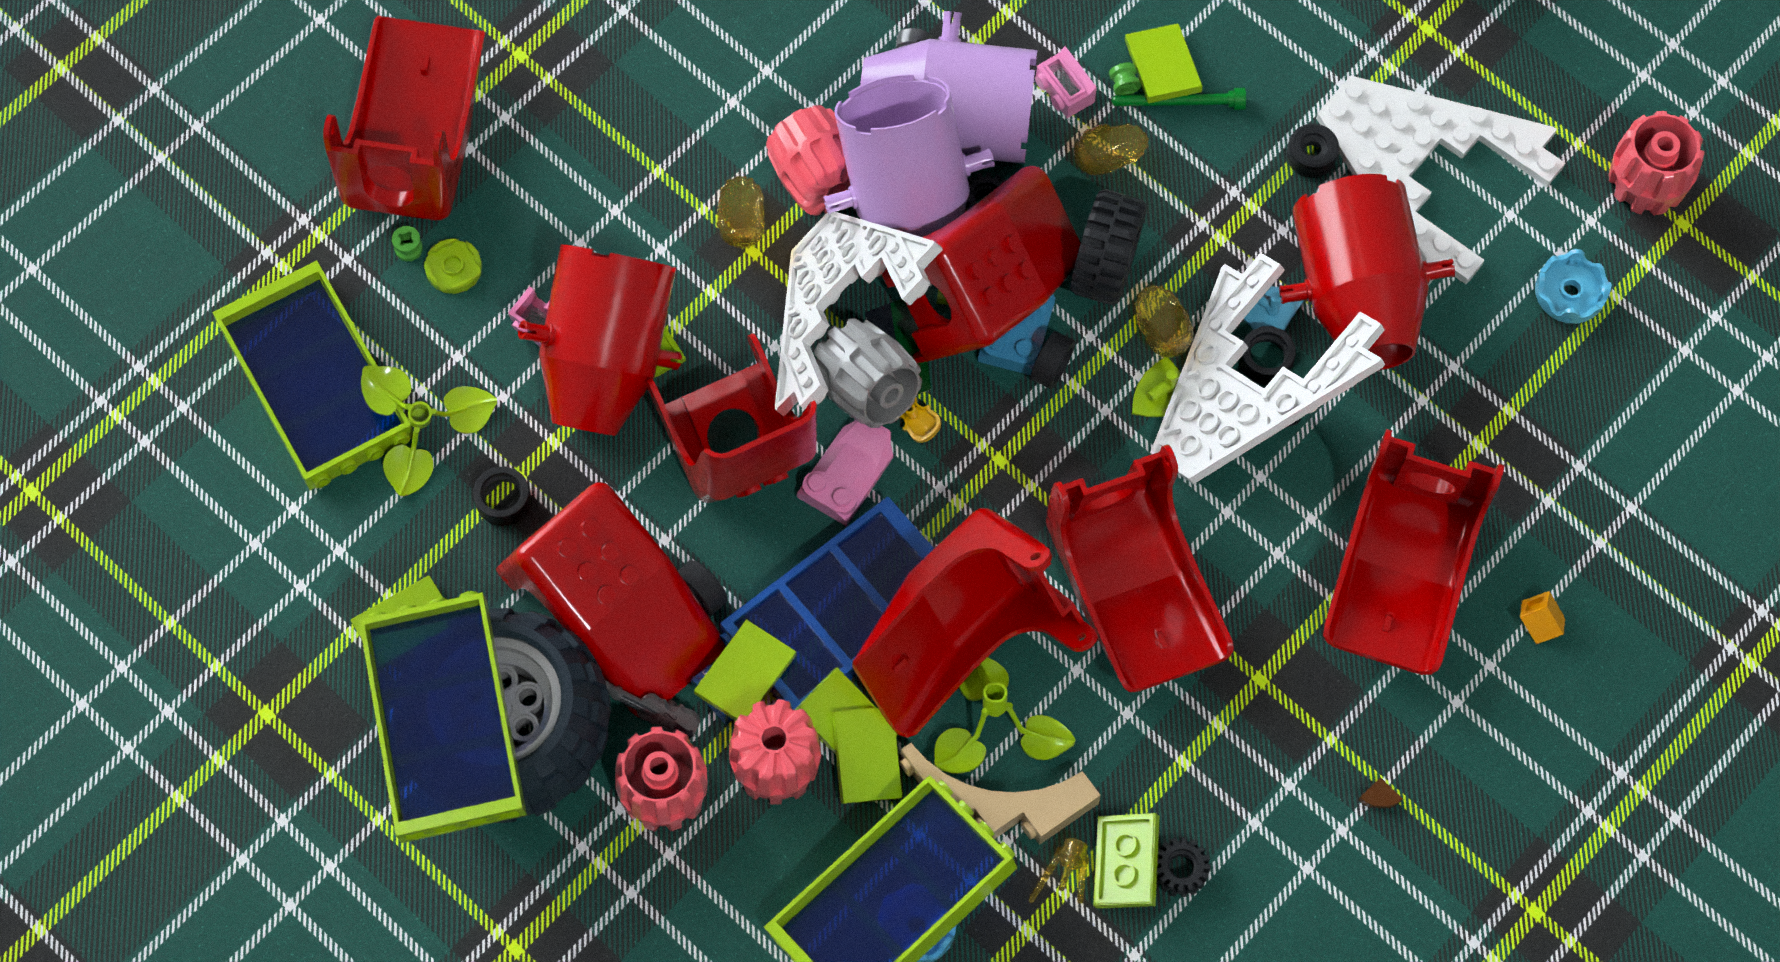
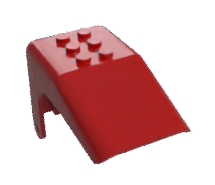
(408, 120)
(995, 266)
(780, 440)
(1408, 557)
(1138, 574)
(616, 594)
(956, 611)

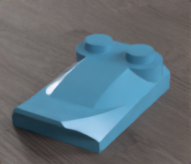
(1022, 344)

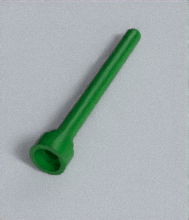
(1233, 99)

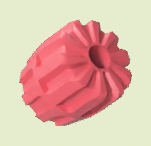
(809, 157)
(1656, 163)
(775, 751)
(661, 779)

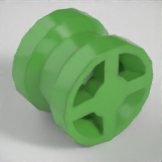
(1124, 79)
(410, 250)

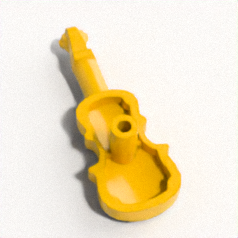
(921, 422)

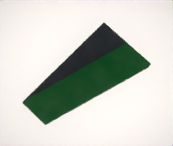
(899, 323)

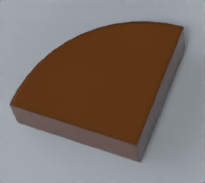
(1380, 796)

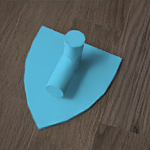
(1271, 312)

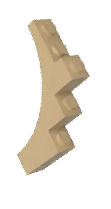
(1041, 811)

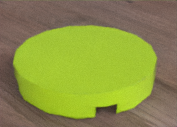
(453, 266)

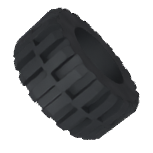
(1108, 247)

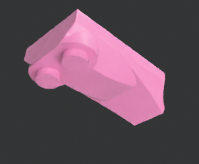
(847, 471)

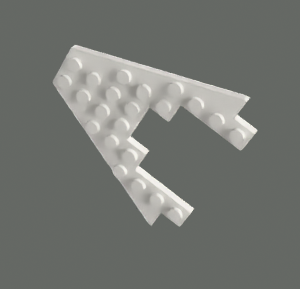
(1397, 129)
(819, 270)
(1223, 413)

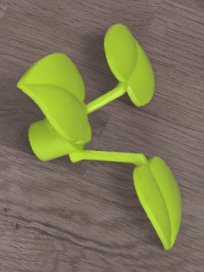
(386, 389)
(960, 752)

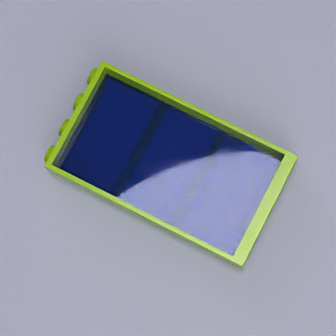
(308, 374)
(441, 717)
(897, 885)

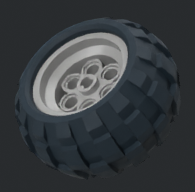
(569, 707)

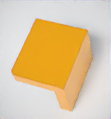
(1542, 617)

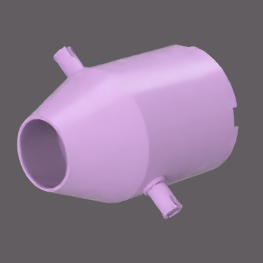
(986, 84)
(904, 155)

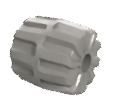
(868, 373)

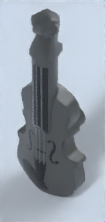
(658, 711)

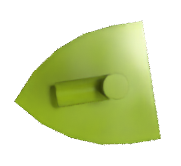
(1156, 389)

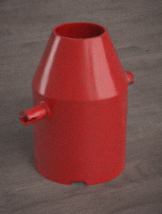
(1364, 259)
(602, 336)

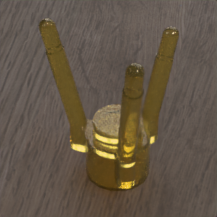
(1072, 856)

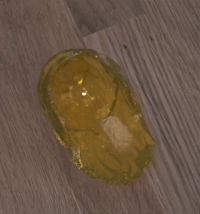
(1107, 148)
(741, 212)
(1163, 321)

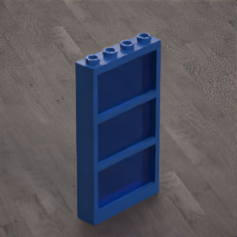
(834, 598)

